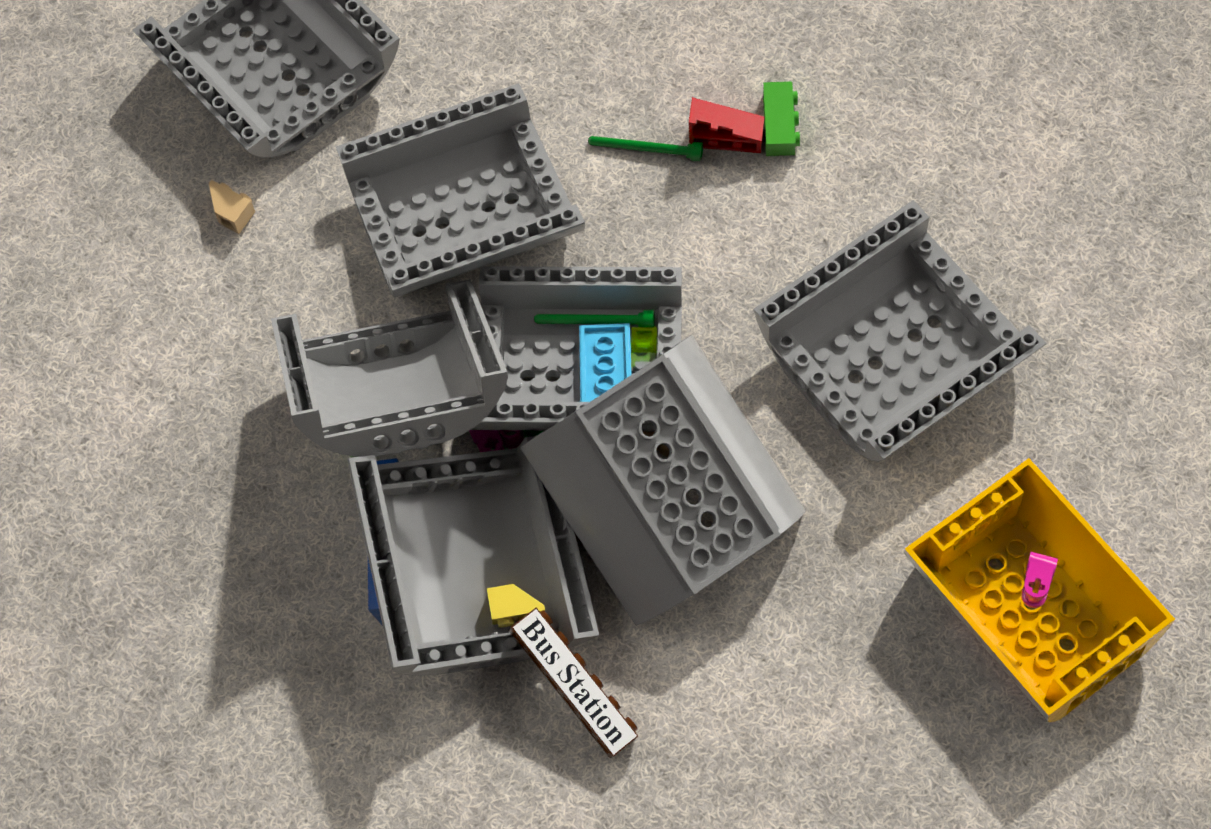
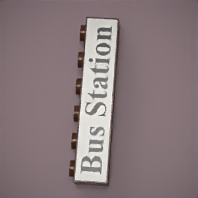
(573, 682)

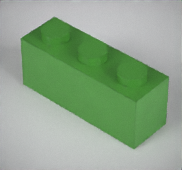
(780, 118)

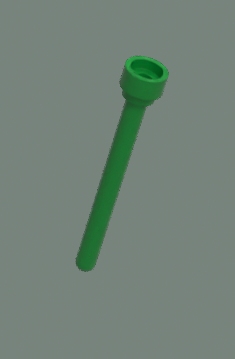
(693, 151)
(643, 319)

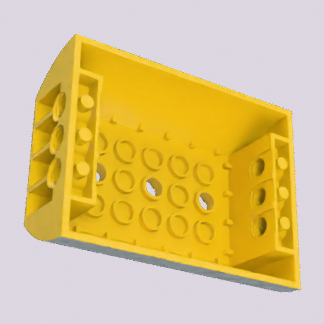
(1090, 600)

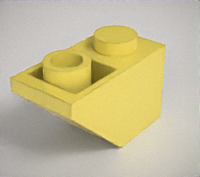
(510, 604)

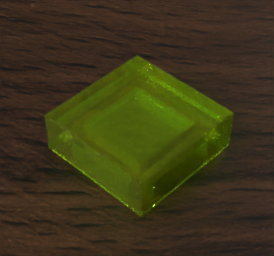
(644, 340)

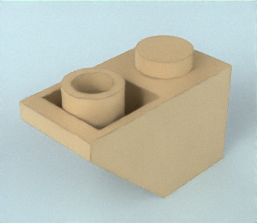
(231, 208)

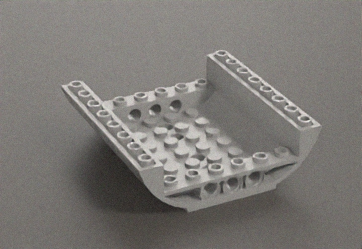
(328, 45)
(448, 173)
(863, 309)
(541, 351)
(634, 504)

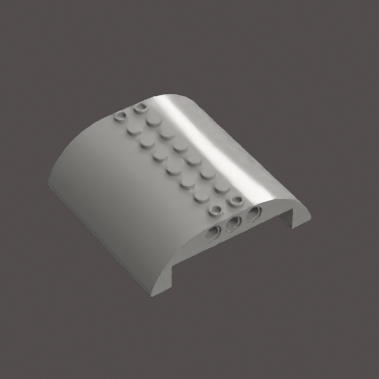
(397, 393)
(446, 535)

